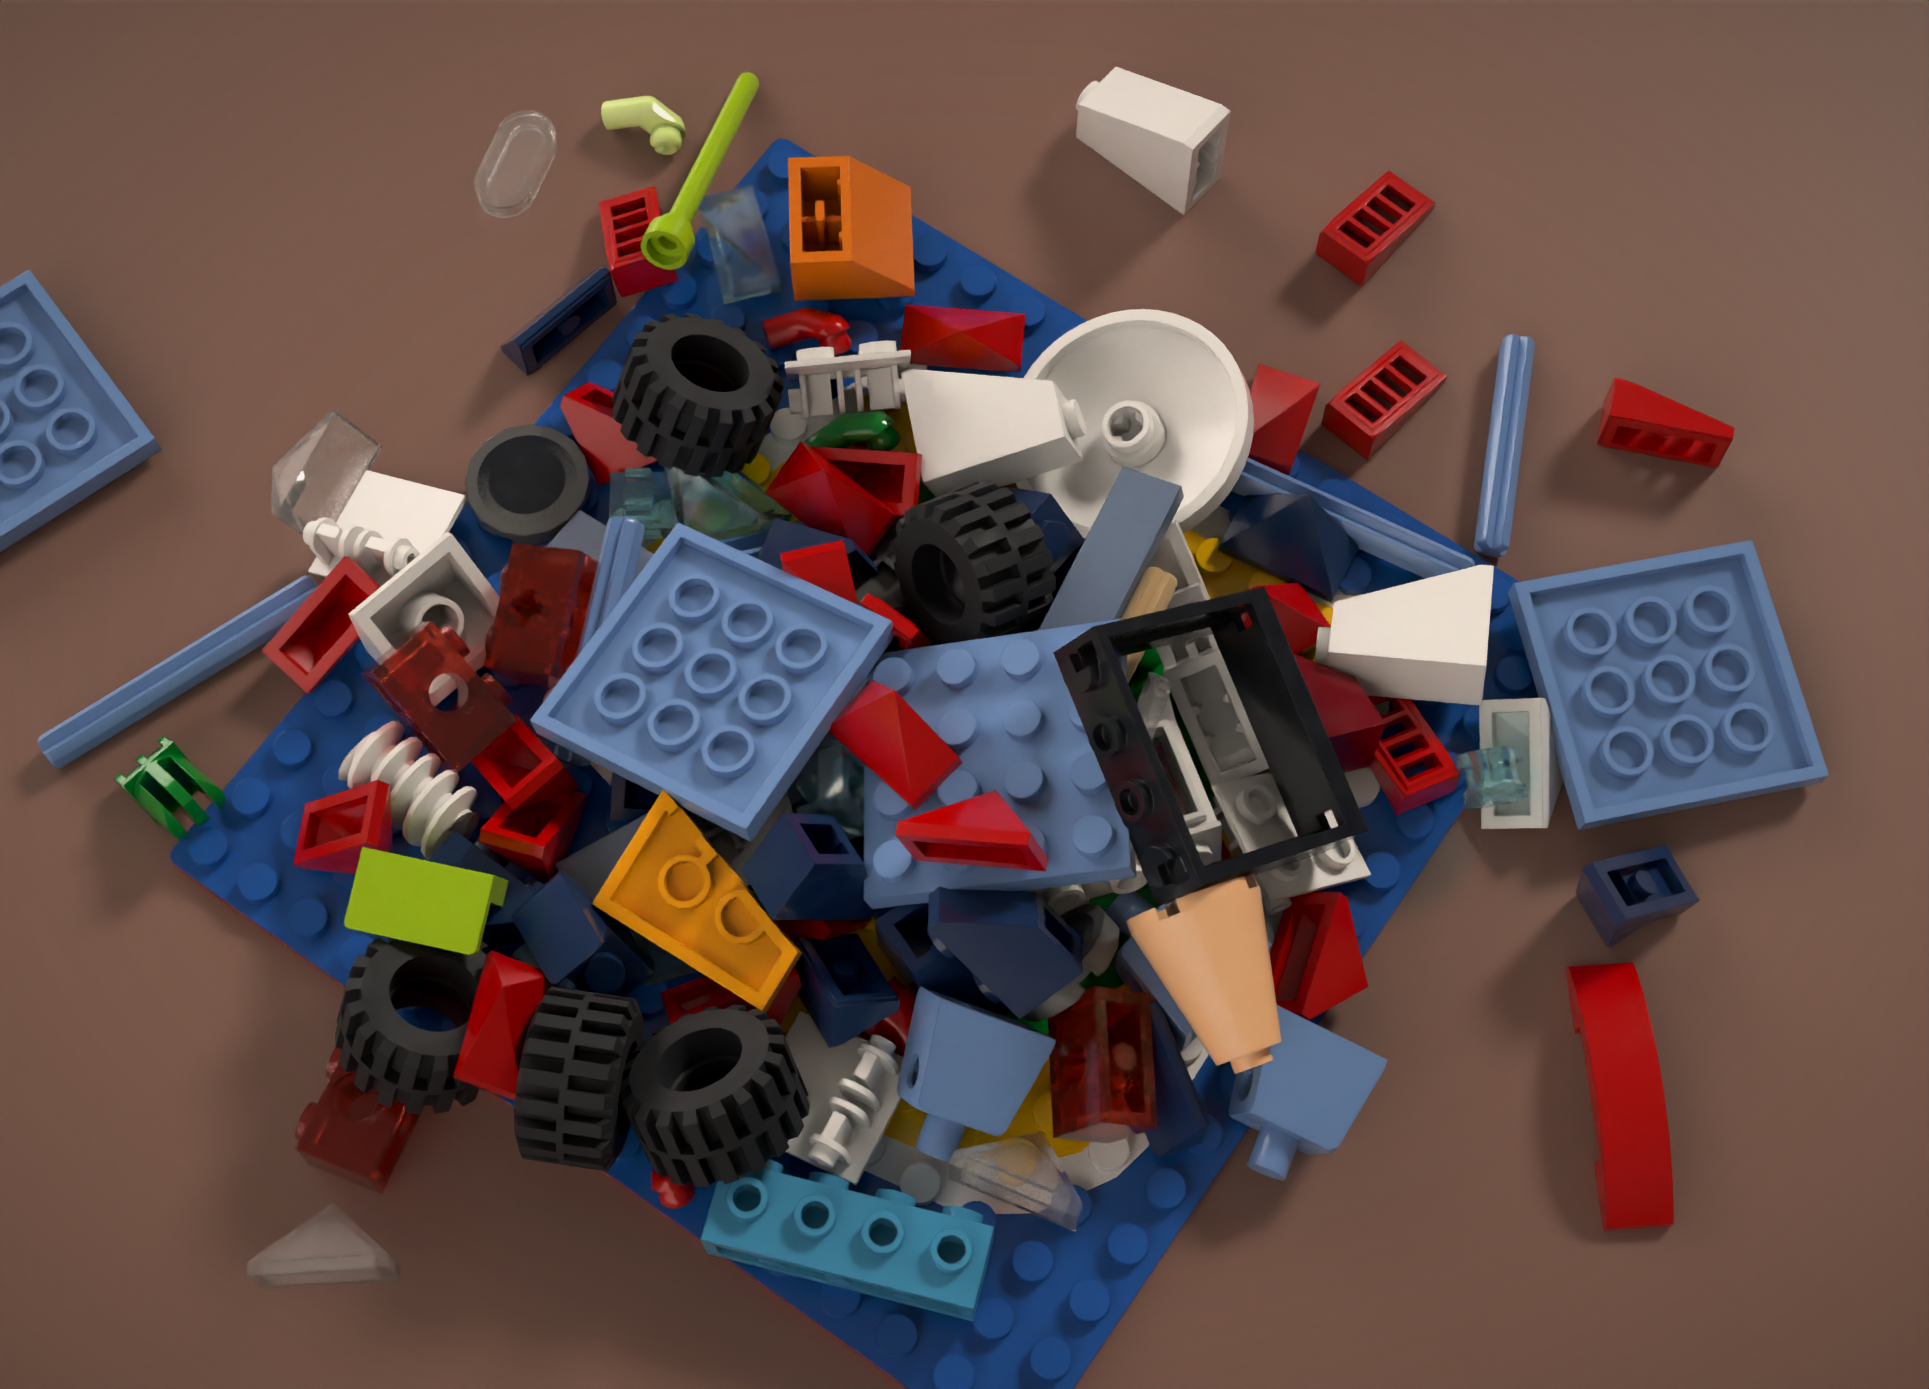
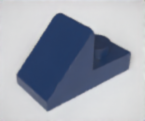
(1632, 891)
(580, 940)

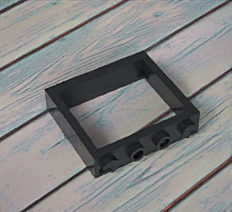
(1277, 710)

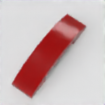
(1625, 1096)

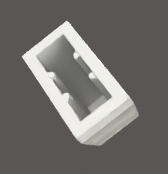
(1155, 134)
(989, 428)
(1415, 638)

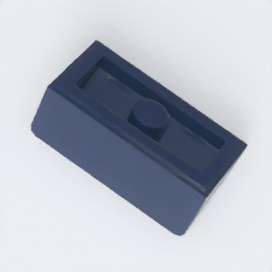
(561, 321)
(842, 987)
(1178, 1107)

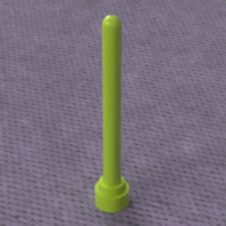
(671, 236)

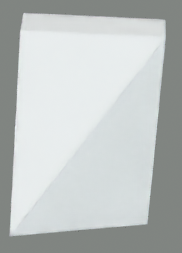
(1529, 725)

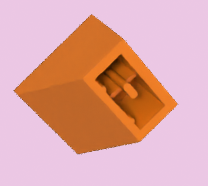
(848, 231)

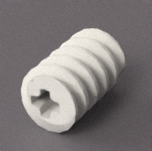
(418, 801)

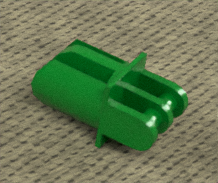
(167, 784)

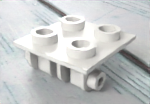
(818, 366)
(382, 526)
(1257, 817)
(849, 1098)

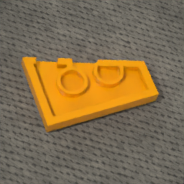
(696, 907)

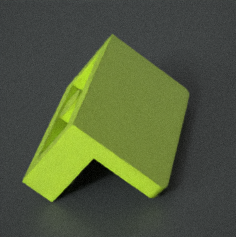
(422, 901)

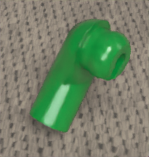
(855, 428)

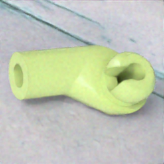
(651, 115)

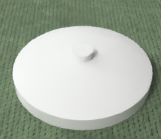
(1152, 400)

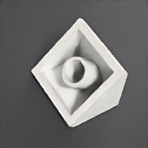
(433, 587)

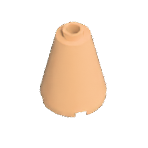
(1217, 968)

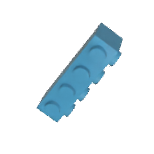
(852, 1238)

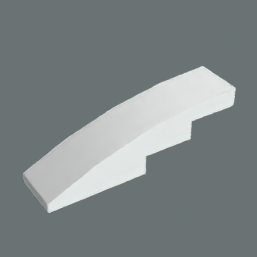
(1202, 681)

